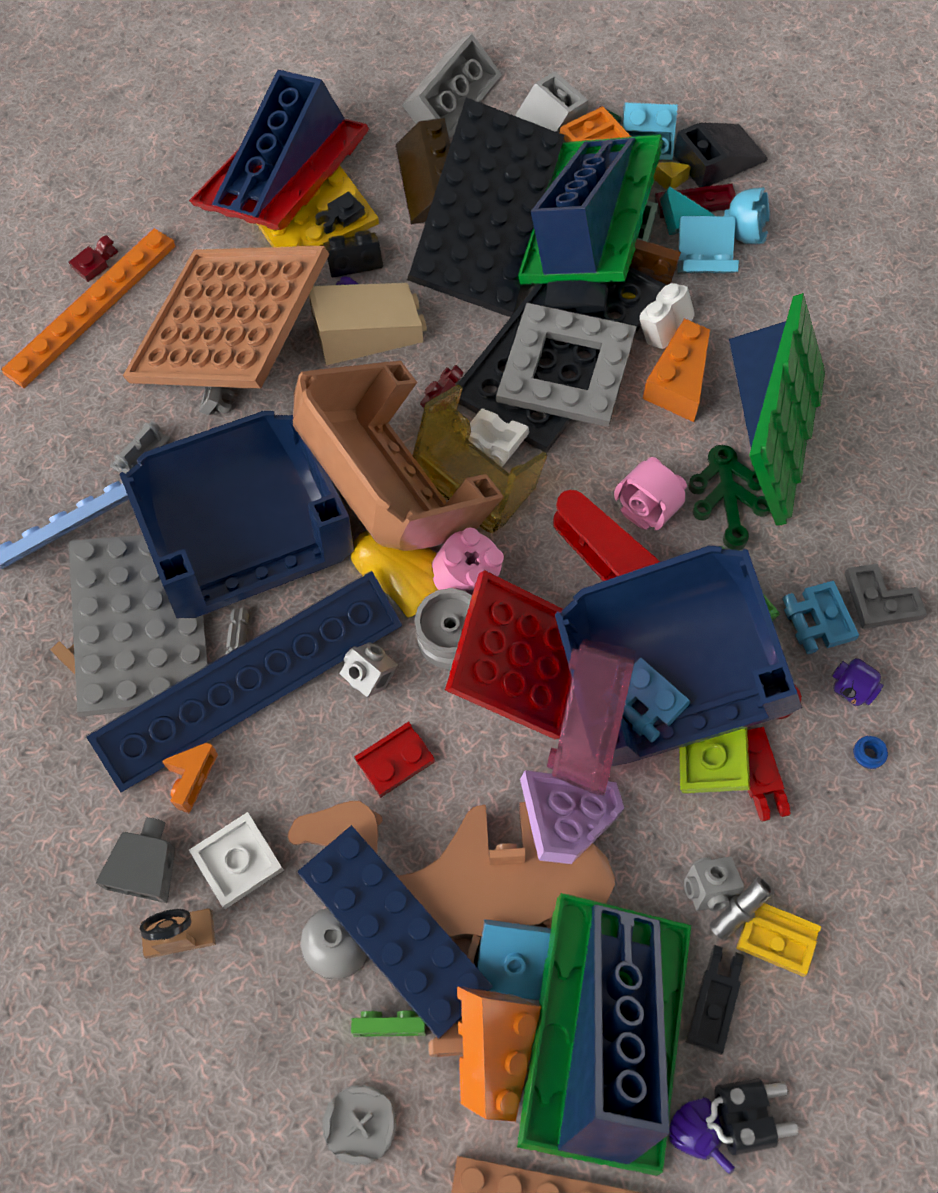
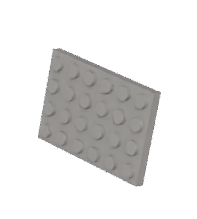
(125, 627)

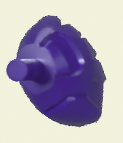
(692, 1135)

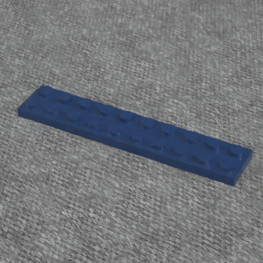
(243, 681)

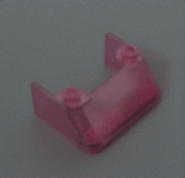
(592, 715)

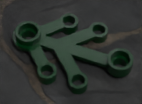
(729, 491)

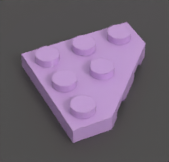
(565, 816)

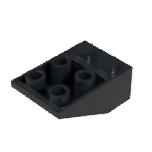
(716, 151)

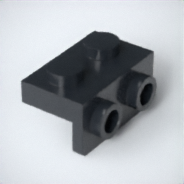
(353, 254)

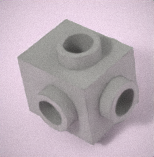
(368, 668)
(713, 883)

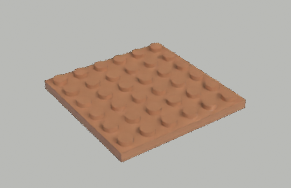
(227, 317)

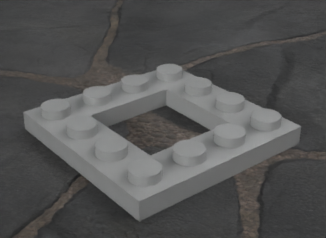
(589, 405)

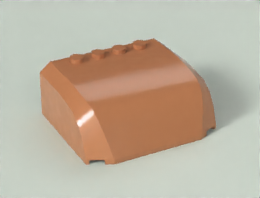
(347, 428)

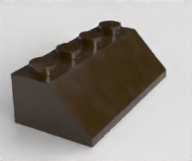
(421, 162)

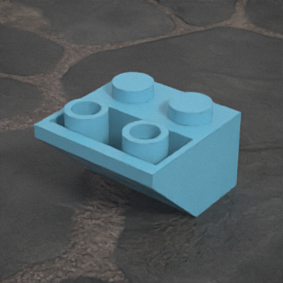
(652, 119)

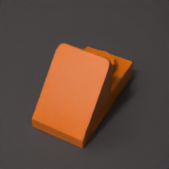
(194, 767)

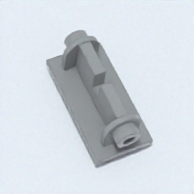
(145, 440)

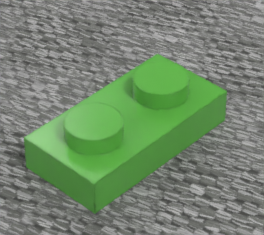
(373, 1025)

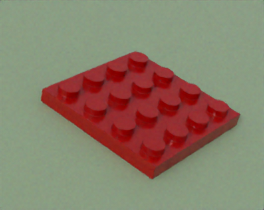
(512, 656)

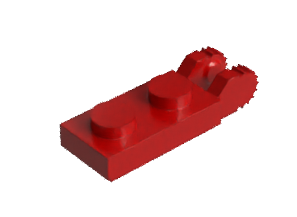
(764, 775)

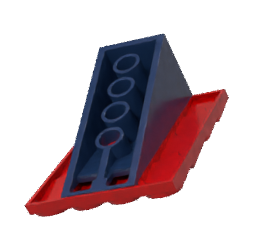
(284, 155)

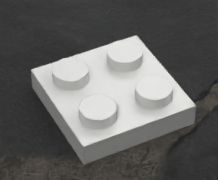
(236, 860)

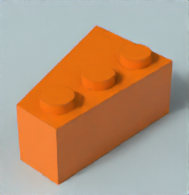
(679, 372)
(496, 1051)

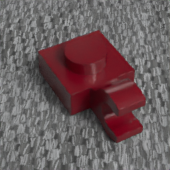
(92, 262)

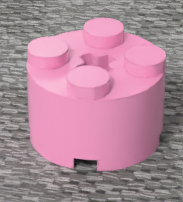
(650, 494)
(463, 558)

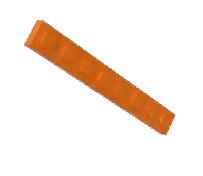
(88, 308)

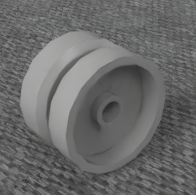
(440, 625)

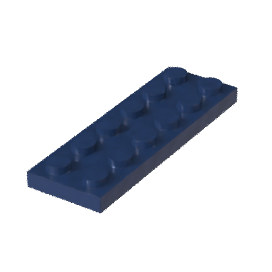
(393, 929)

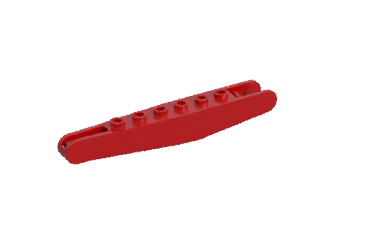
(601, 540)

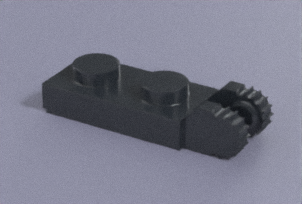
(715, 1004)

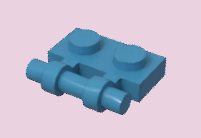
(829, 615)
(657, 695)

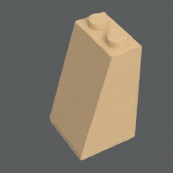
(365, 319)

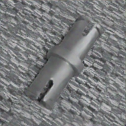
(742, 908)

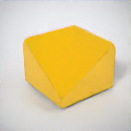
(671, 174)

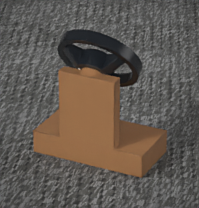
(177, 932)

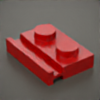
(394, 759)

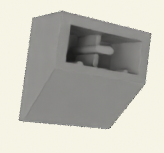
(553, 103)

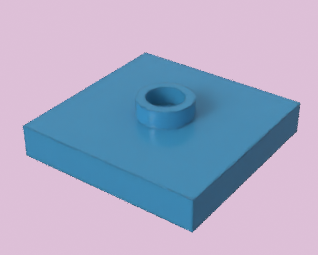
(513, 957)

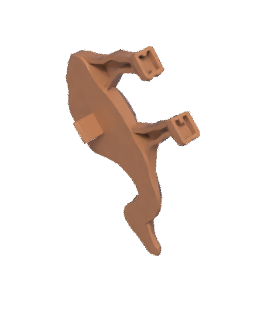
(473, 881)

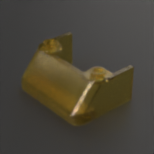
(450, 458)

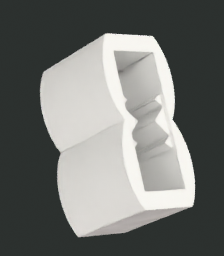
(666, 314)

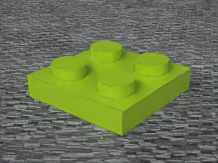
(716, 764)

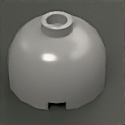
(330, 948)

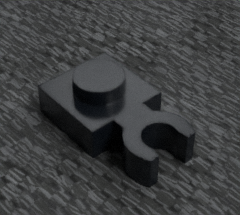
(341, 210)

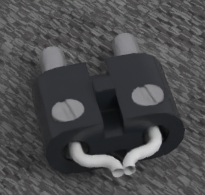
(747, 1117)

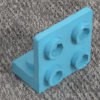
(707, 244)

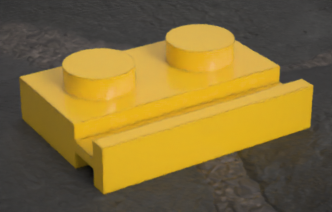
(780, 939)

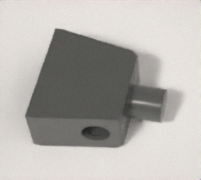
(140, 864)

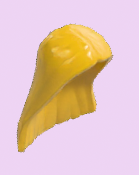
(401, 574)

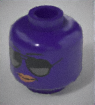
(857, 682)

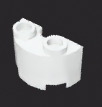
(495, 436)

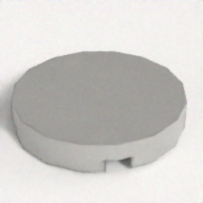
(359, 1125)

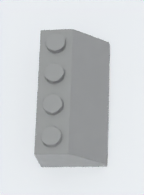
(459, 74)

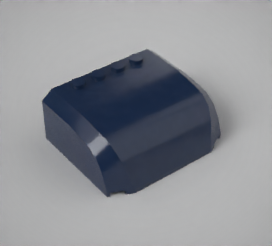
(236, 512)
(703, 631)

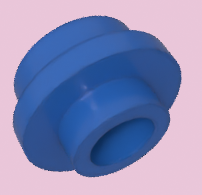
(877, 746)

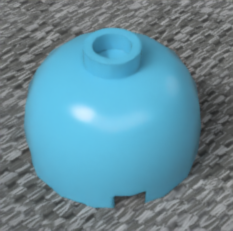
(750, 215)

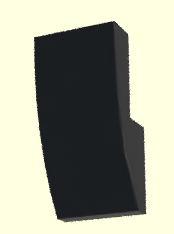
(581, 295)

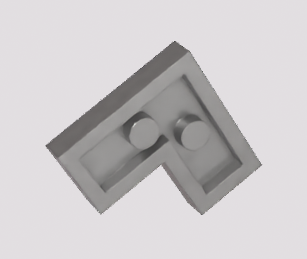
(876, 604)

